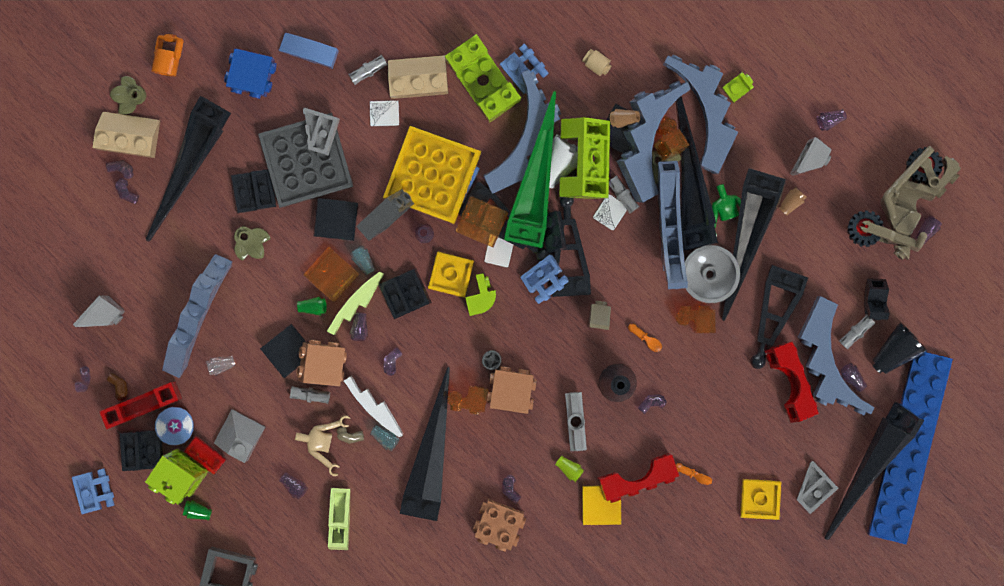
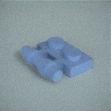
(515, 66)
(540, 275)
(87, 492)

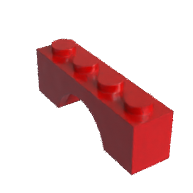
(801, 402)
(140, 405)
(661, 470)

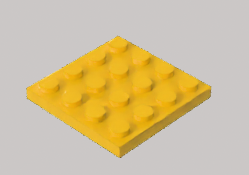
(433, 173)

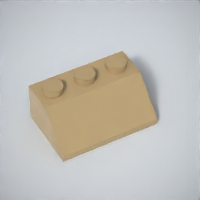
(417, 77)
(126, 134)

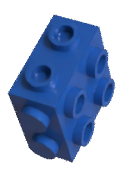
(250, 73)

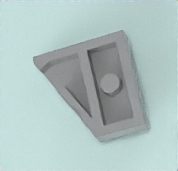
(320, 130)
(815, 488)

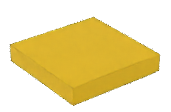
(451, 274)
(760, 499)
(598, 510)

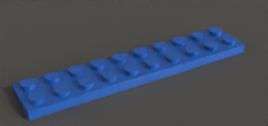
(905, 473)

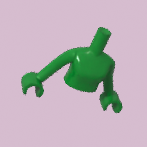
(726, 205)

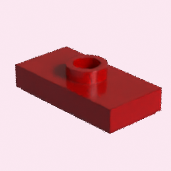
(205, 455)

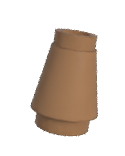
(621, 118)
(792, 201)

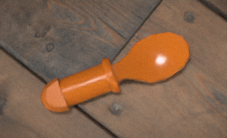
(652, 343)
(701, 478)

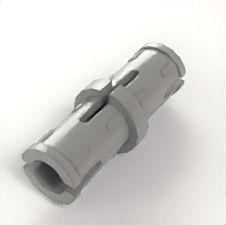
(368, 69)
(623, 194)
(856, 332)
(310, 395)

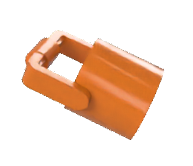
(166, 61)

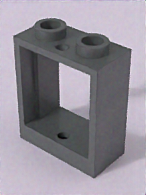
(385, 214)
(210, 563)

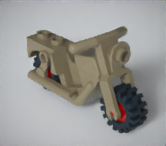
(900, 203)

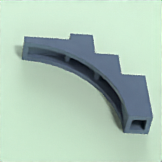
(703, 84)
(637, 164)
(515, 165)
(670, 225)
(193, 315)
(817, 332)

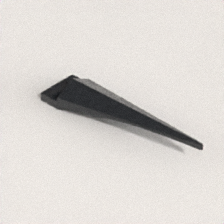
(201, 134)
(758, 205)
(696, 208)
(888, 441)
(424, 485)

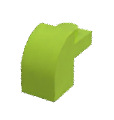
(484, 301)

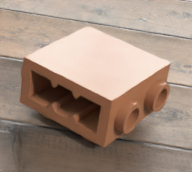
(321, 363)
(511, 390)
(499, 525)

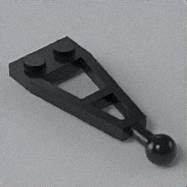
(484, 194)
(785, 280)
(577, 284)

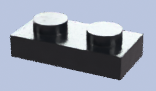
(554, 233)

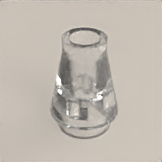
(219, 364)

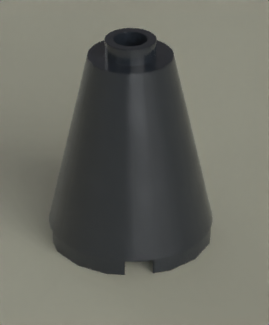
(897, 350)
(609, 379)

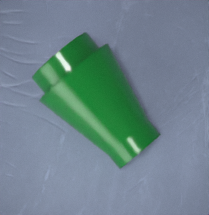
(313, 306)
(196, 511)

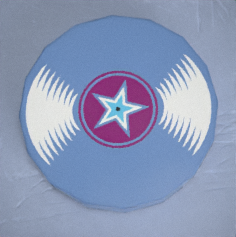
(174, 426)

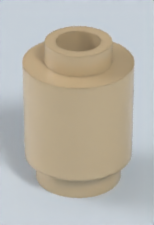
(597, 62)

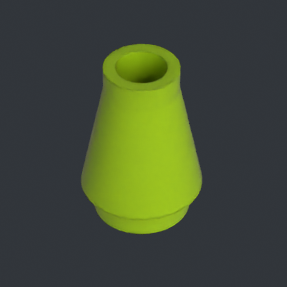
(569, 468)

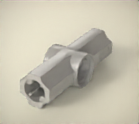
(577, 434)

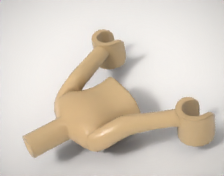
(320, 441)

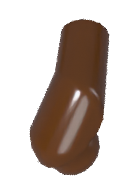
(120, 386)

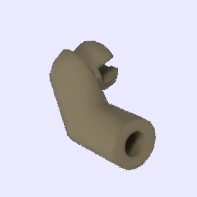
(349, 438)

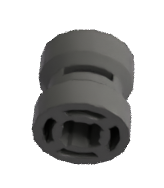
(491, 359)

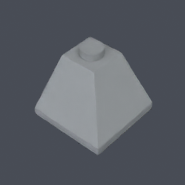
(812, 157)
(101, 312)
(239, 436)

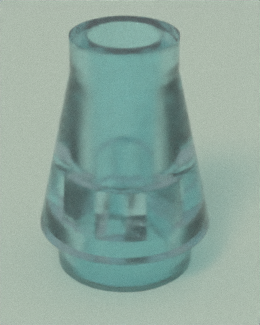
(362, 259)
(386, 438)

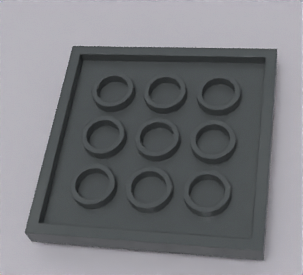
(299, 172)

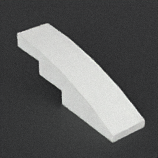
(378, 411)

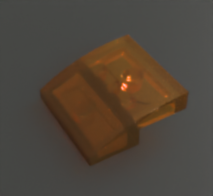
(481, 221)
(331, 274)

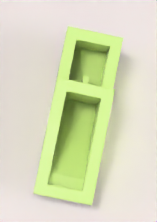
(339, 519)

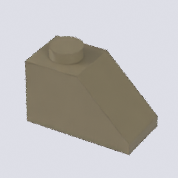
(599, 315)

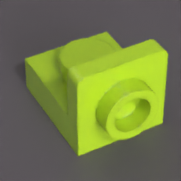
(738, 87)

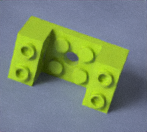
(472, 61)
(592, 139)
(178, 471)

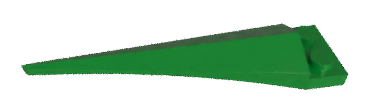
(530, 211)

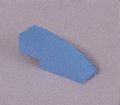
(309, 50)

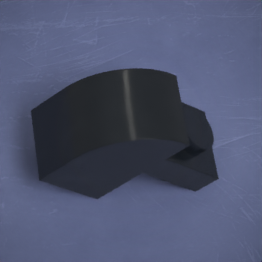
(876, 299)

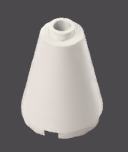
(563, 159)

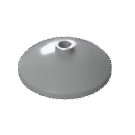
(725, 274)

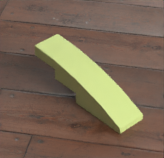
(360, 297)

